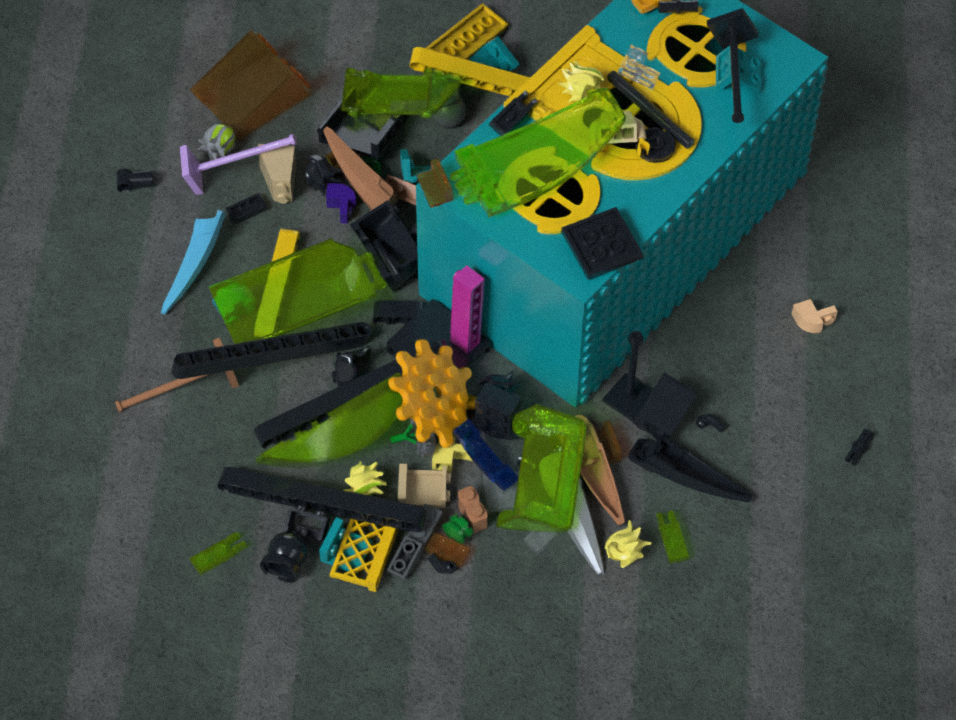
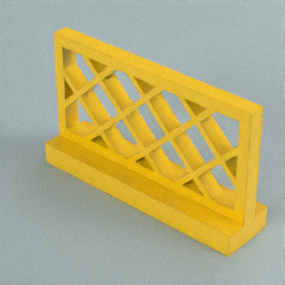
(380, 558)

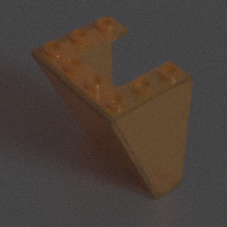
(251, 86)

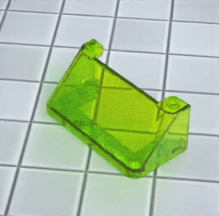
(397, 94)
(547, 471)

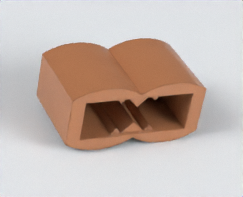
(472, 509)

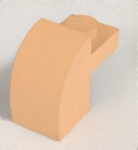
(810, 319)

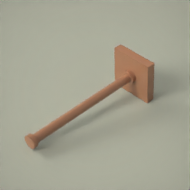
(171, 385)

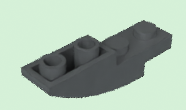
(414, 545)

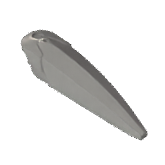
(584, 532)

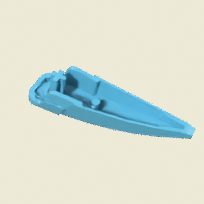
(199, 250)

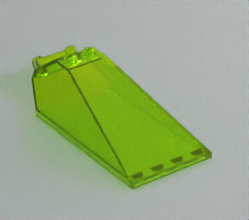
(295, 291)

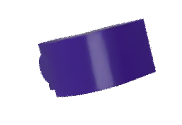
(341, 197)

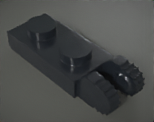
(512, 114)

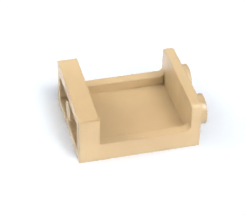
(423, 487)

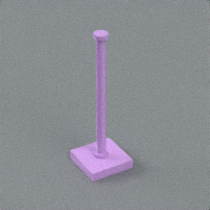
(192, 168)

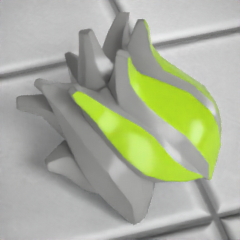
(218, 141)

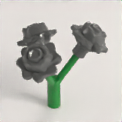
(424, 449)

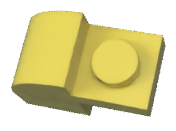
(446, 456)

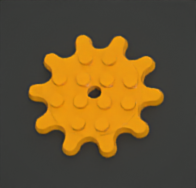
(419, 402)

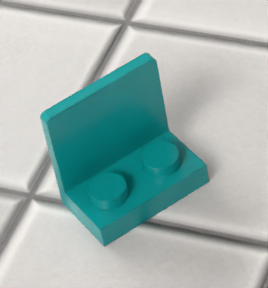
(495, 55)
(748, 69)
(408, 169)
(332, 544)

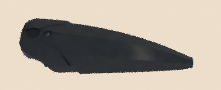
(684, 468)

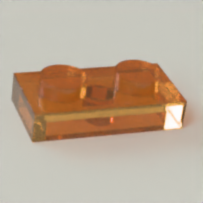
(447, 549)

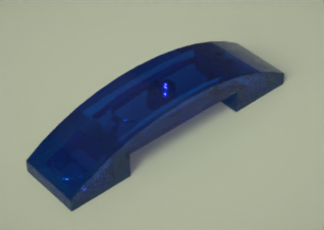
(484, 457)

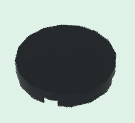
(661, 145)

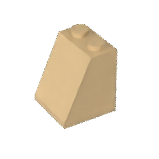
(279, 172)

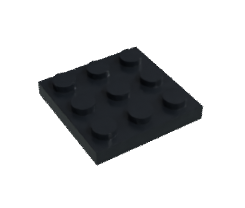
(602, 243)

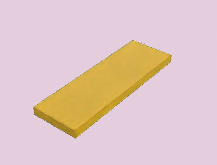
(470, 33)

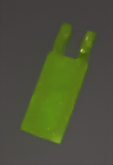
(672, 538)
(217, 554)

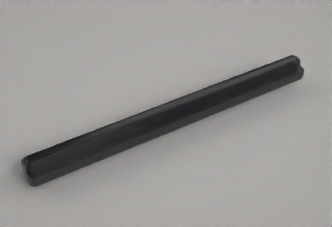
(650, 109)

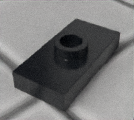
(246, 208)

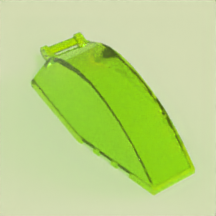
(343, 434)

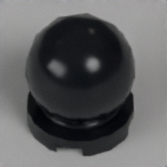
(285, 556)

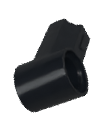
(128, 180)

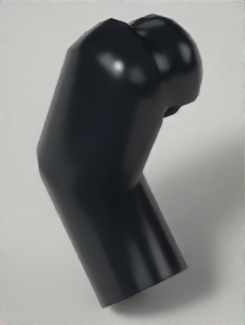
(710, 419)
(440, 566)

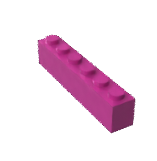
(466, 309)

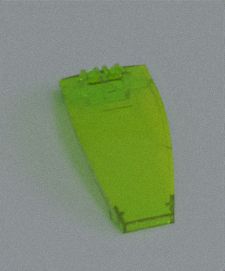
(537, 155)

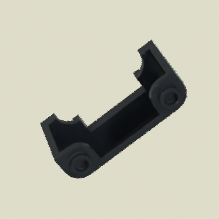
(386, 226)

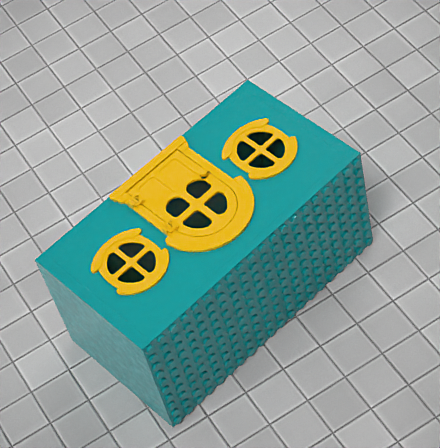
(678, 210)

